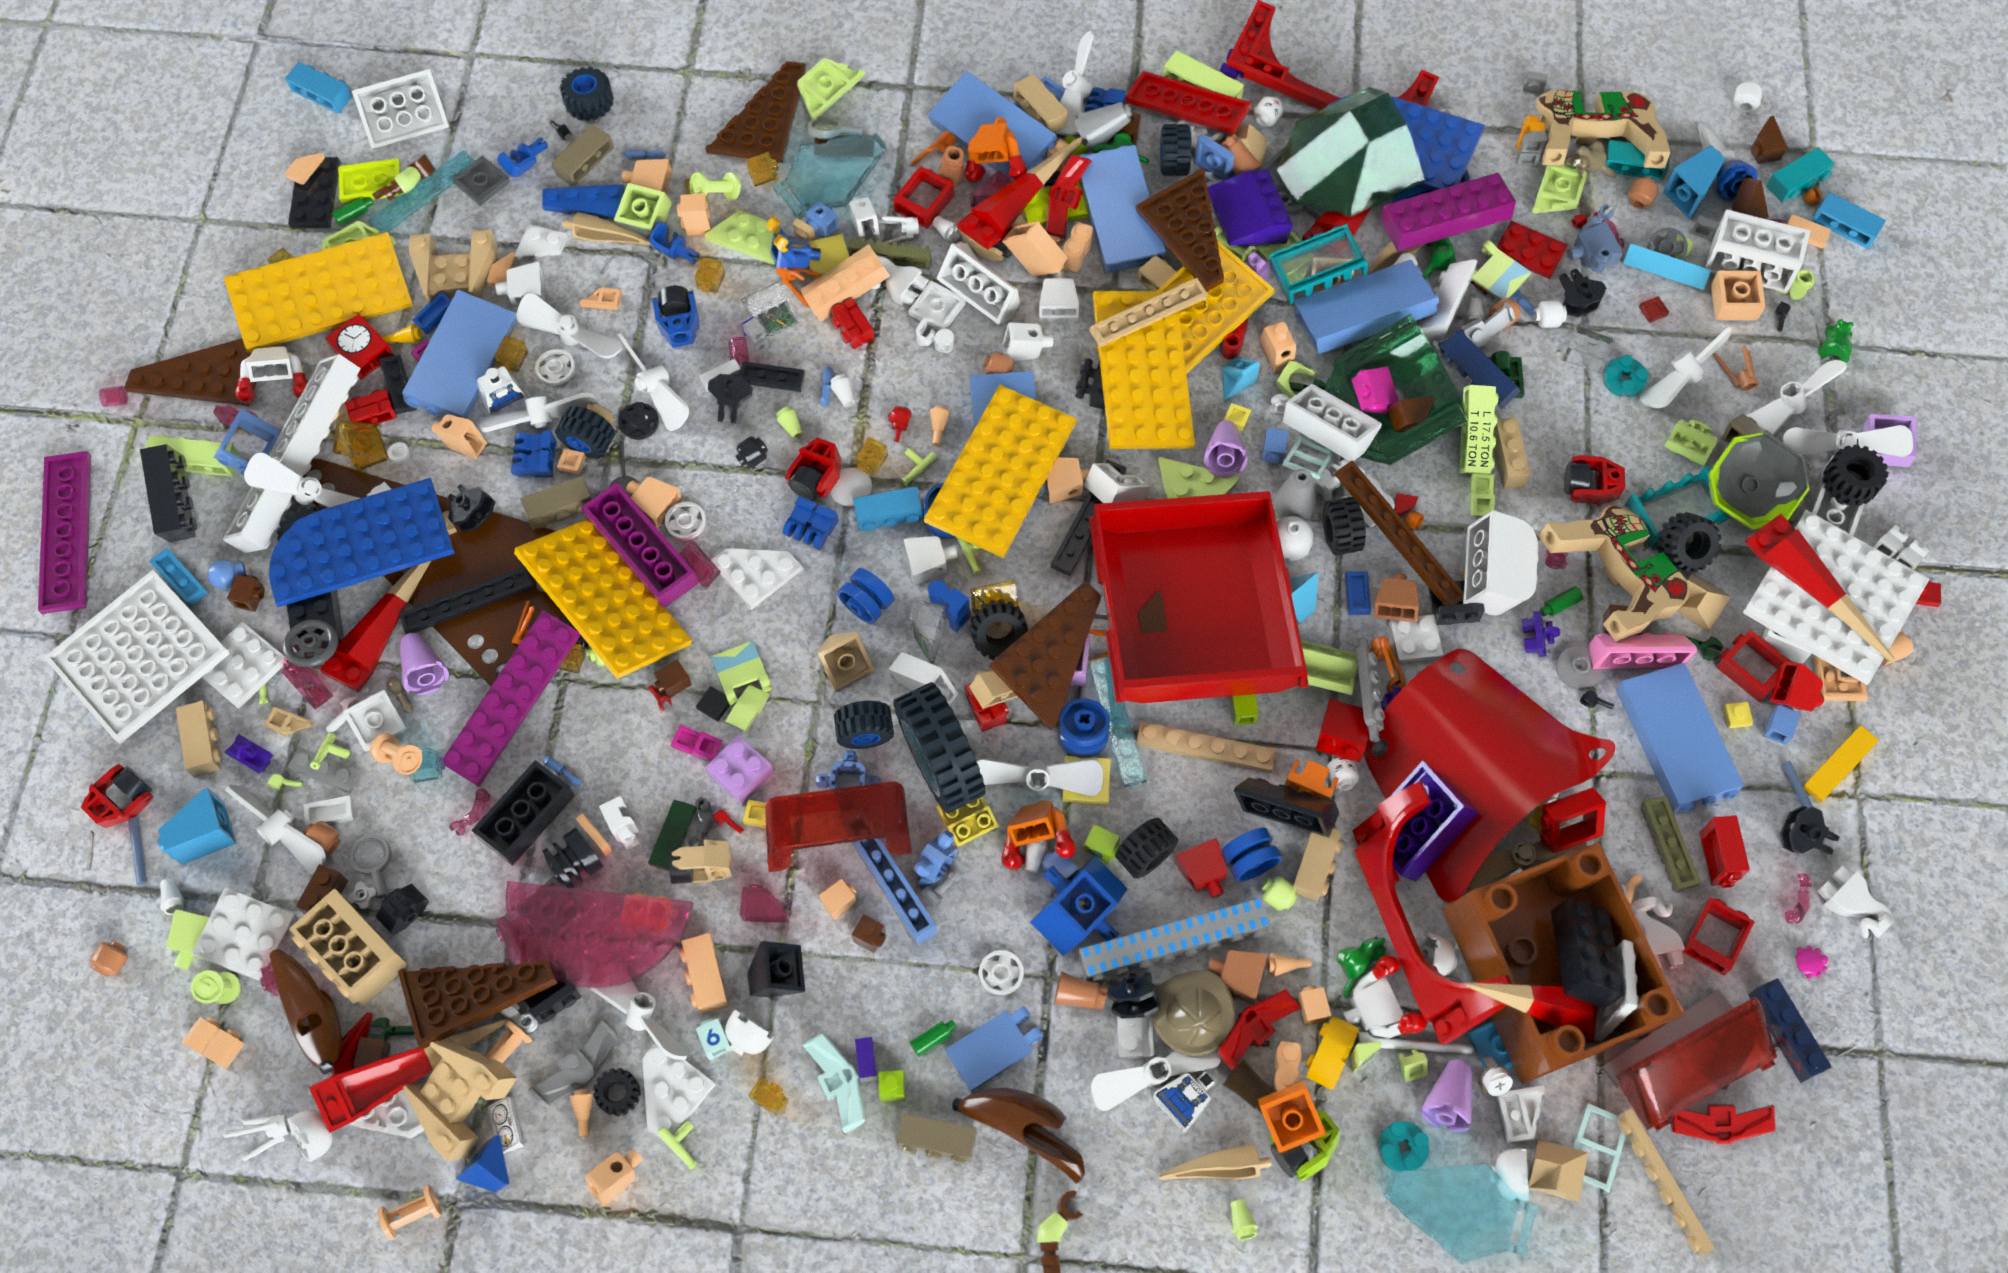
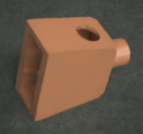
(1397, 599)
(1240, 973)

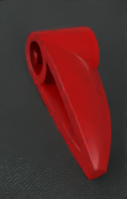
(1234, 341)
(350, 1044)

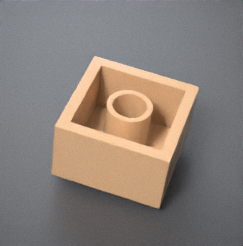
(1738, 295)

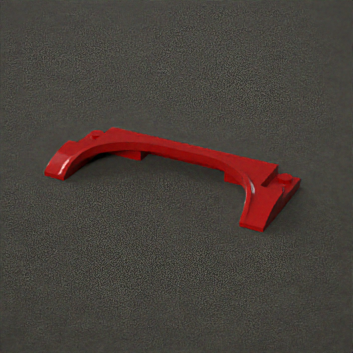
(1258, 62)
(1442, 1001)

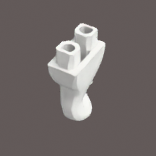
(902, 282)
(1855, 900)
(1661, 938)

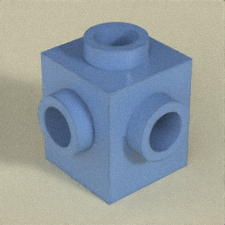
(822, 219)

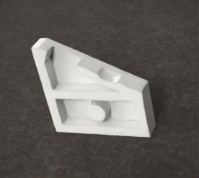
(540, 242)
(1520, 1112)

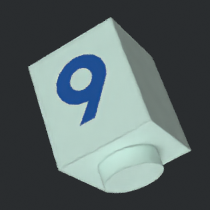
(713, 1038)

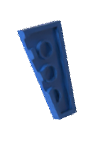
(591, 200)

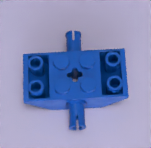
(1064, 921)

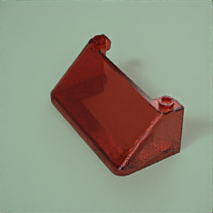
(836, 818)
(1699, 1064)

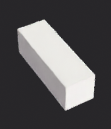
(728, 368)

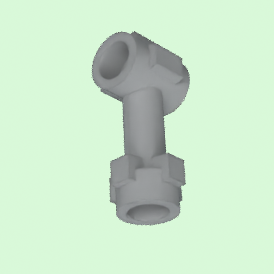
(932, 897)

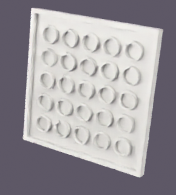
(1872, 580)
(136, 656)

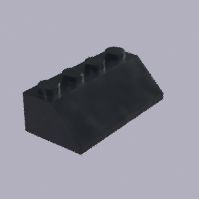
(1287, 806)

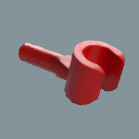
(1579, 220)
(659, 697)
(721, 817)

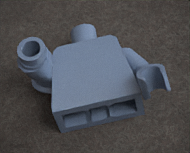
(1596, 243)

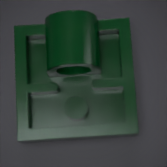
(1511, 368)

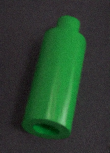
(352, 210)
(1562, 601)
(932, 1037)

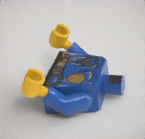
(790, 250)

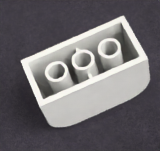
(1500, 562)

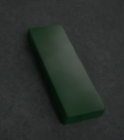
(672, 833)

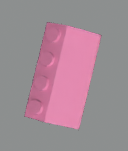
(1640, 651)

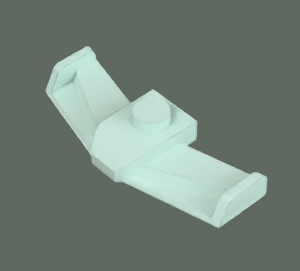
(838, 1080)

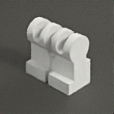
(1329, 485)
(1893, 546)

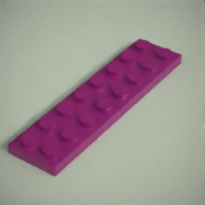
(64, 533)
(510, 698)

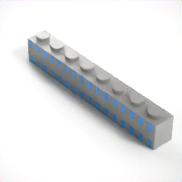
(1174, 940)

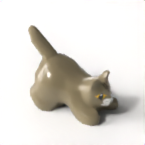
(1591, 160)

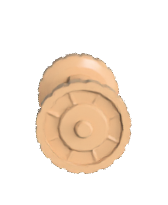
(405, 758)
(508, 1042)
(409, 1212)

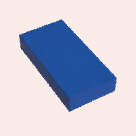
(432, 313)
(1357, 593)

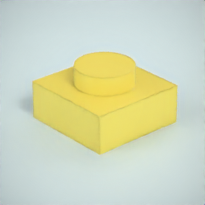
(1238, 415)
(1738, 714)
(755, 814)

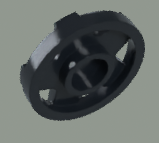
(638, 420)

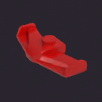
(1065, 195)
(1255, 1026)
(1723, 1124)

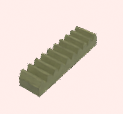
(898, 255)
(1670, 843)

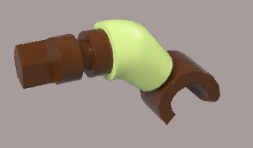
(407, 179)
(1050, 1233)

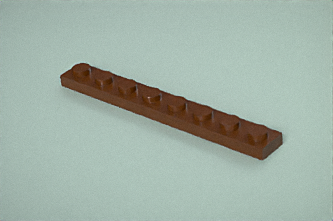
(1400, 534)

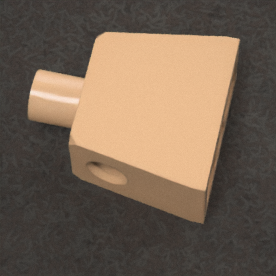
(650, 174)
(1276, 341)
(460, 435)
(1065, 479)
(654, 498)
(606, 1183)

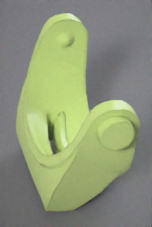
(1292, 368)

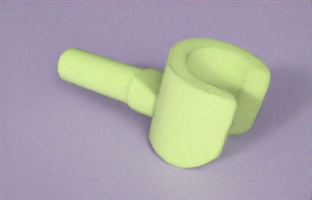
(276, 782)

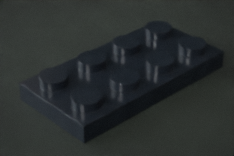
(315, 200)

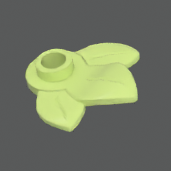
(1799, 288)

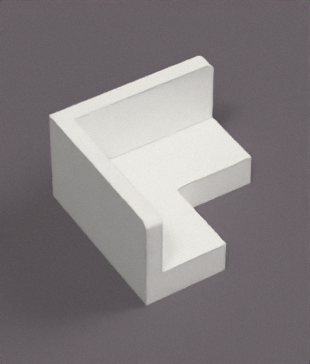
(1113, 487)

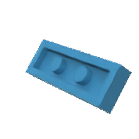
(178, 577)

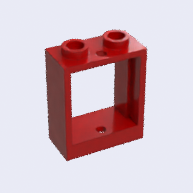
(910, 209)
(1744, 678)
(1584, 803)
(1724, 851)
(1707, 955)

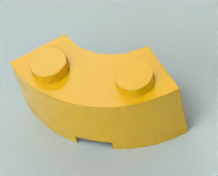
(1332, 1052)

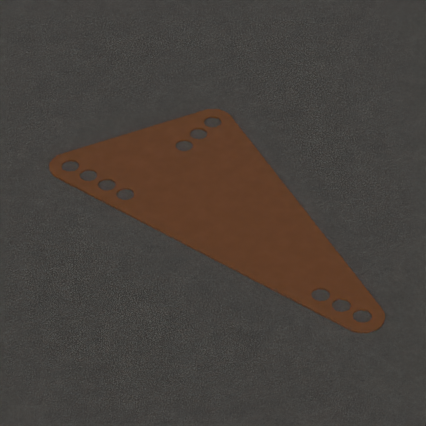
(477, 558)

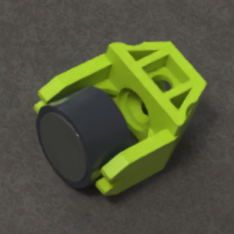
(1295, 1160)

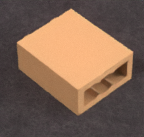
(1035, 249)

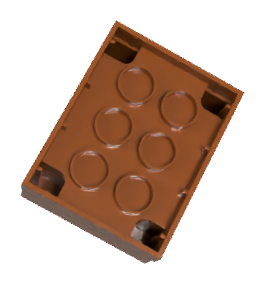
(1511, 933)

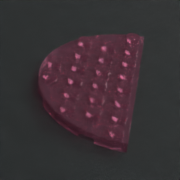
(594, 934)

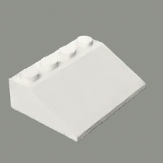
(401, 109)

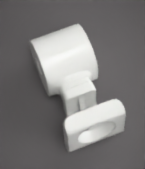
(942, 340)

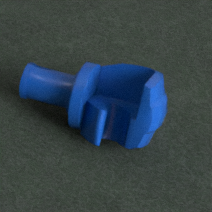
(524, 158)
(673, 249)

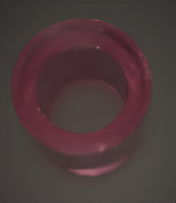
(738, 350)
(113, 396)

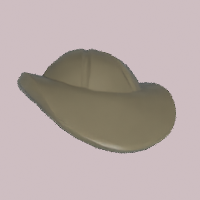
(1194, 1012)

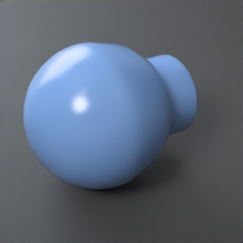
(223, 573)

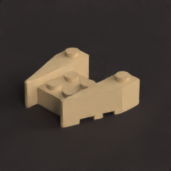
(453, 271)
(452, 1093)

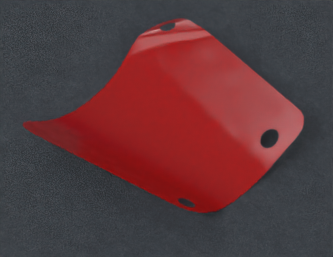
(1486, 745)

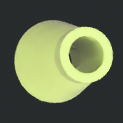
(789, 421)
(1243, 1222)

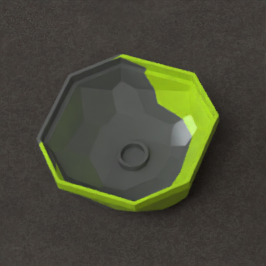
(1758, 480)

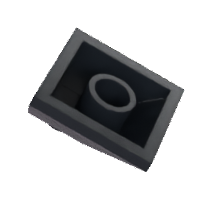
(776, 970)

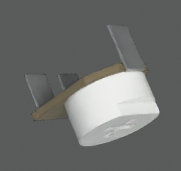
(1495, 1078)

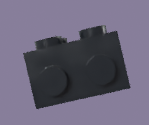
(1455, 613)
(552, 1001)

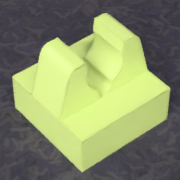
(1413, 1066)

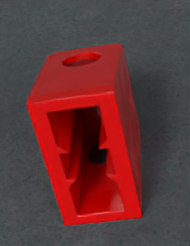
(1797, 688)
(1203, 867)

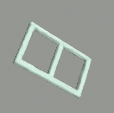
(1294, 452)
(1616, 1154)

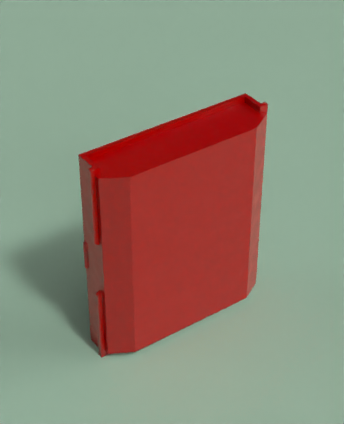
(1221, 595)

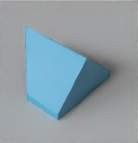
(1238, 375)
(1304, 595)

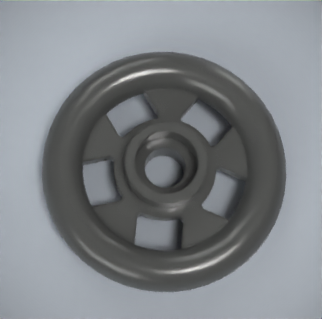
(321, 655)

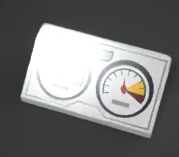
(506, 1124)

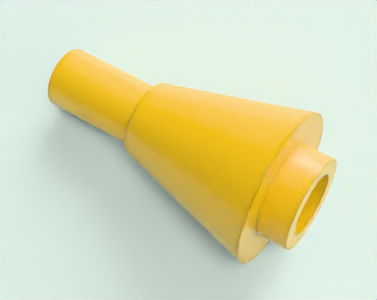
(409, 334)

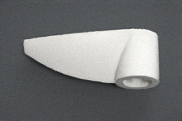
(1710, 138)

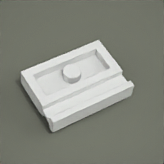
(1135, 1037)

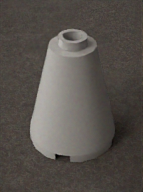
(1102, 123)
(1296, 496)

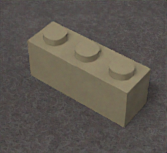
(582, 155)
(556, 502)
(936, 1138)

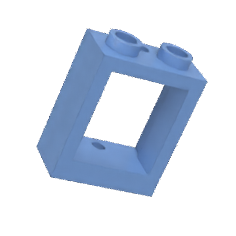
(253, 425)

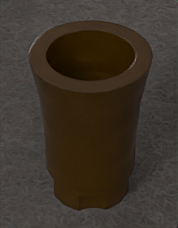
(1247, 1084)

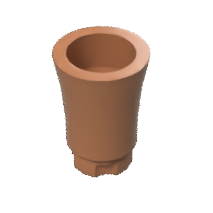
(1243, 158)
(952, 165)
(1079, 992)

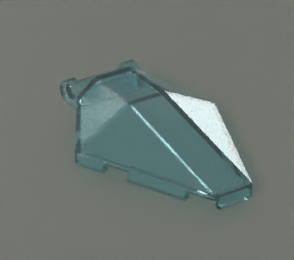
(830, 171)
(1463, 1209)

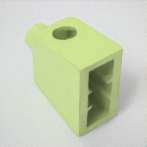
(184, 935)

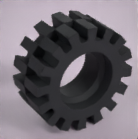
(603, 1085)

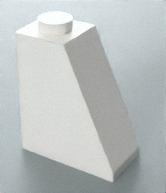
(916, 673)

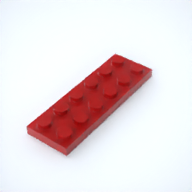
(1188, 102)

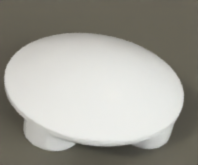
(851, 484)

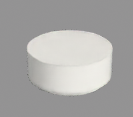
(399, 453)

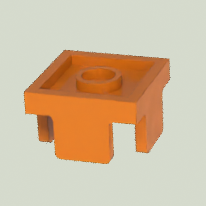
(1311, 780)

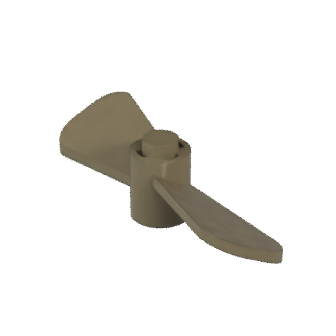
(1503, 862)

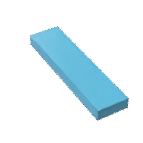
(1667, 266)

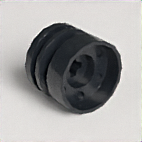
(572, 859)

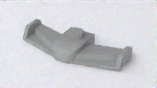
(1481, 332)
(576, 1066)

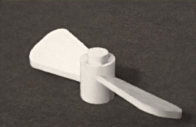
(1076, 86)
(539, 315)
(1687, 371)
(656, 381)
(1793, 398)
(537, 412)
(1890, 440)
(271, 475)
(1075, 776)
(280, 827)
(639, 1010)
(1116, 1086)

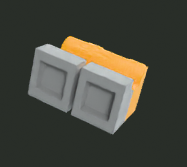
(1531, 141)

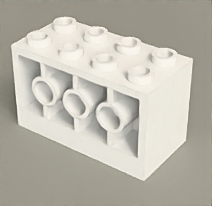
(1758, 245)

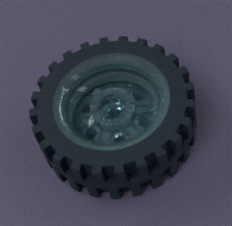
(939, 747)

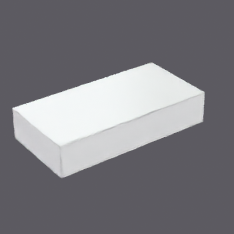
(329, 811)

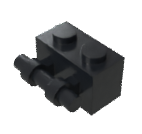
(1096, 389)

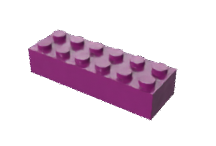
(1448, 211)
(640, 545)

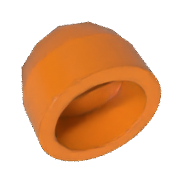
(1810, 196)
(1414, 520)
(1393, 681)

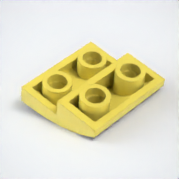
(968, 821)

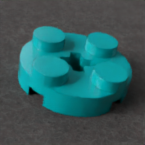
(1629, 366)
(1416, 1140)

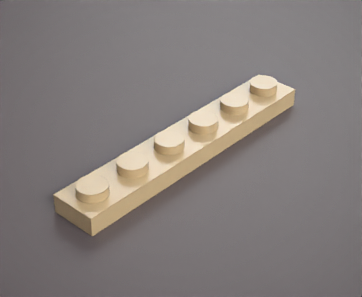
(1148, 312)
(1206, 747)
(1669, 1190)

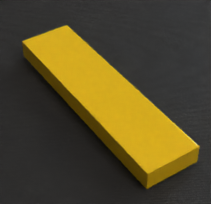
(1840, 763)

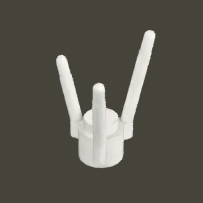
(908, 226)
(274, 1126)

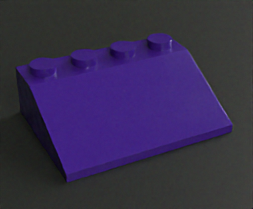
(1250, 209)
(1434, 827)

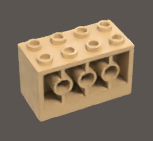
(347, 948)

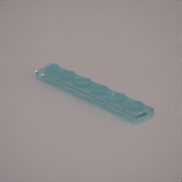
(421, 194)
(1120, 729)

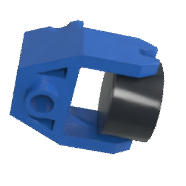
(675, 305)

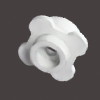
(1279, 403)
(366, 900)

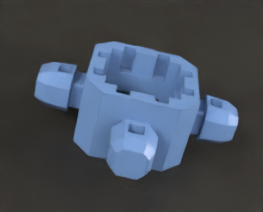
(849, 766)
(935, 859)

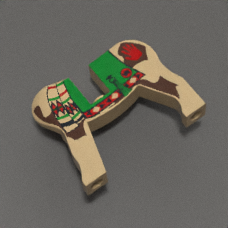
(1614, 116)
(1653, 582)

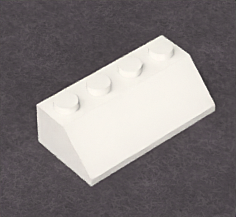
(979, 285)
(1450, 294)
(1331, 422)

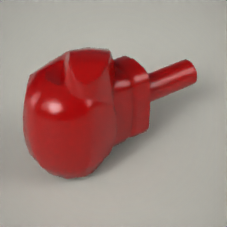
(900, 419)

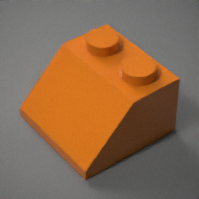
(1291, 1116)

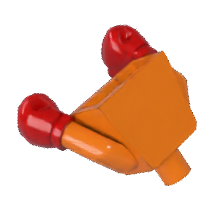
(990, 145)
(1036, 824)

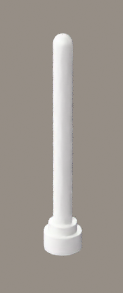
(1364, 1037)

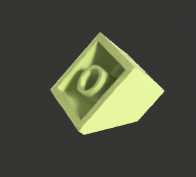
(643, 207)

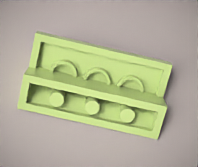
(1330, 667)

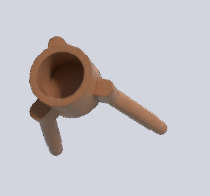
(1747, 378)

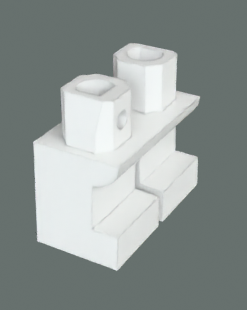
(619, 822)

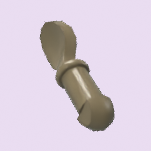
(395, 686)

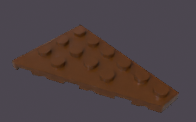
(765, 120)
(1186, 226)
(199, 375)
(1047, 655)
(455, 998)

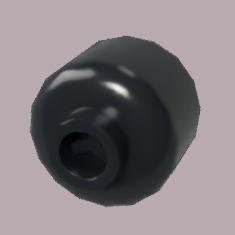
(751, 452)

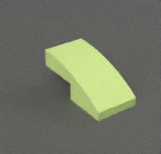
(1481, 494)
(747, 707)

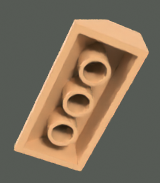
(844, 281)

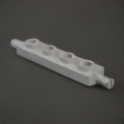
(1370, 690)

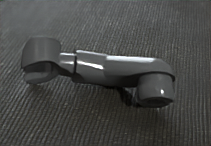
(706, 821)

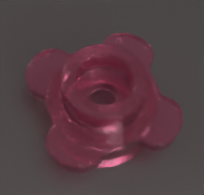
(1556, 563)

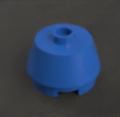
(1731, 177)

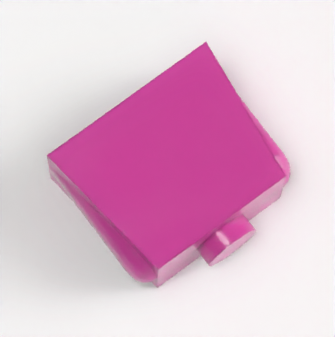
(1375, 390)

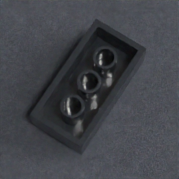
(168, 493)
(320, 607)
(523, 812)
(1587, 953)

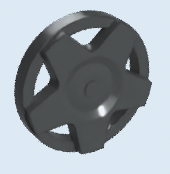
(1668, 244)

